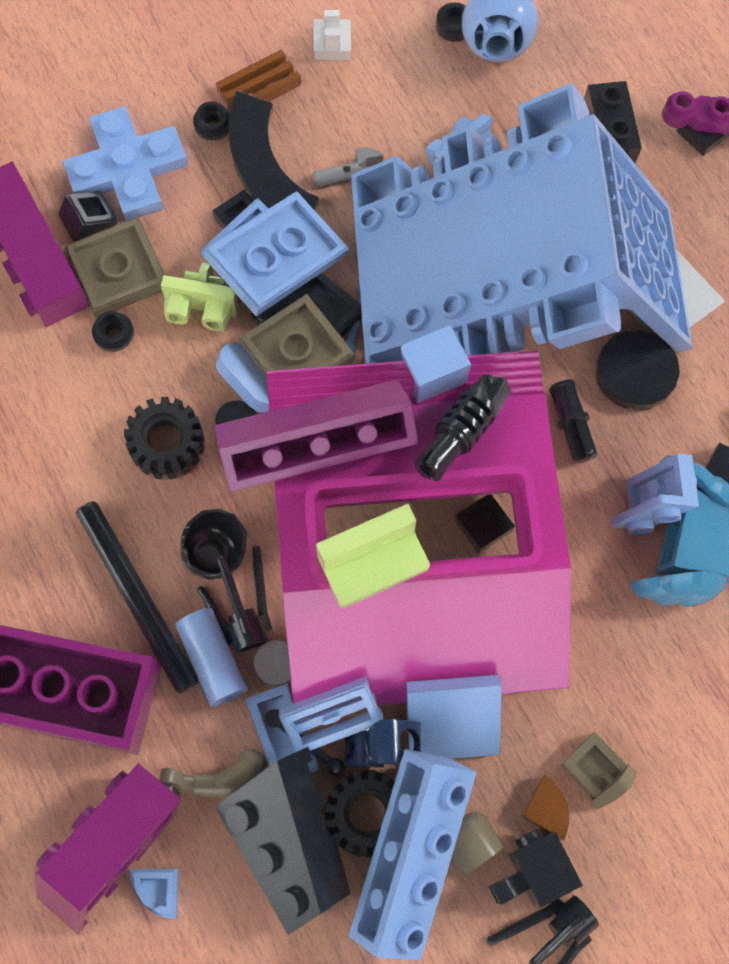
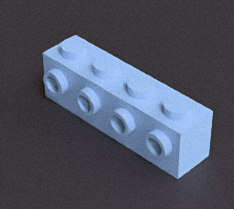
(412, 856)

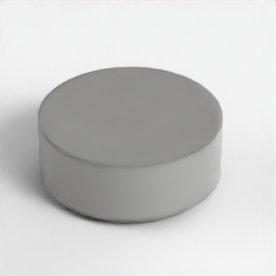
(272, 663)

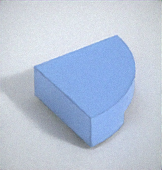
(157, 890)

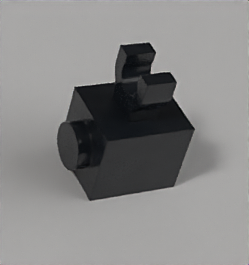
(540, 870)

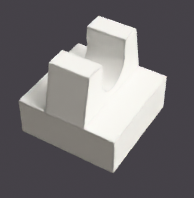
(332, 37)

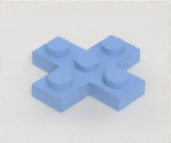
(126, 162)

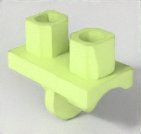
(199, 292)

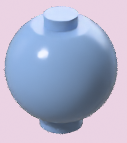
(499, 28)

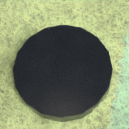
(637, 370)

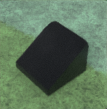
(86, 214)

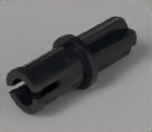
(573, 420)

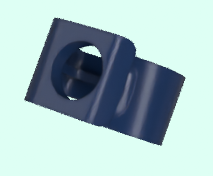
(380, 744)

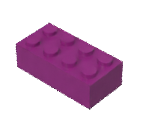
(75, 689)

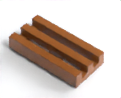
(257, 76)

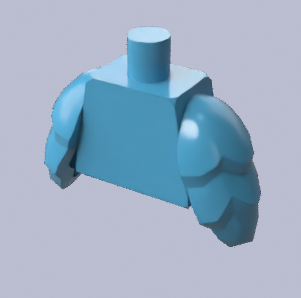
(693, 549)

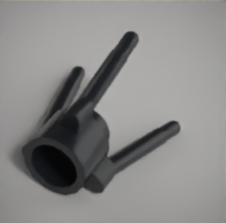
(245, 627)
(570, 925)

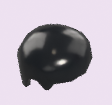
(209, 536)

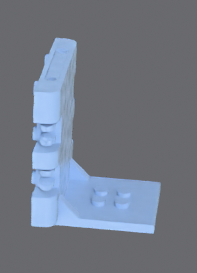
(516, 238)

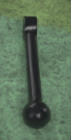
(333, 765)

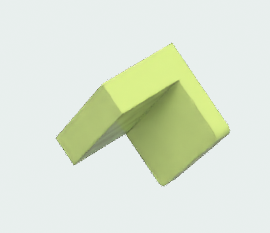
(372, 556)

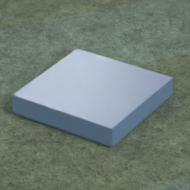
(456, 715)

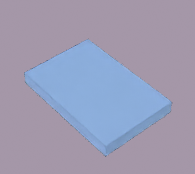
(275, 253)

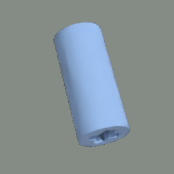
(211, 657)

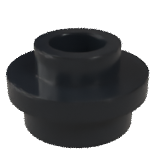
(211, 112)
(108, 321)

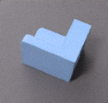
(436, 363)

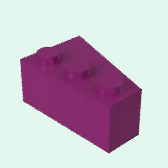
(104, 845)

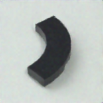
(253, 154)

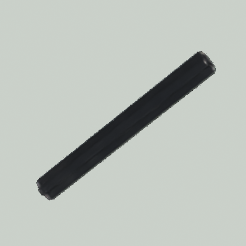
(137, 597)

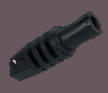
(463, 425)

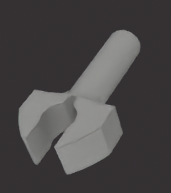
(363, 158)

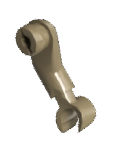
(215, 785)

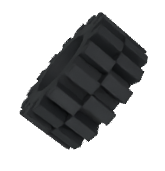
(164, 414)
(339, 803)

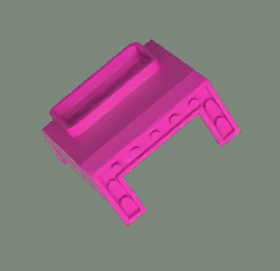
(462, 613)

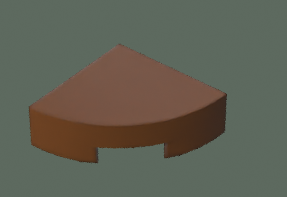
(548, 808)

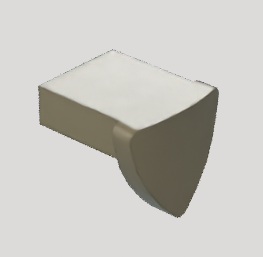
(599, 771)

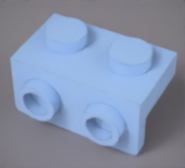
(659, 495)

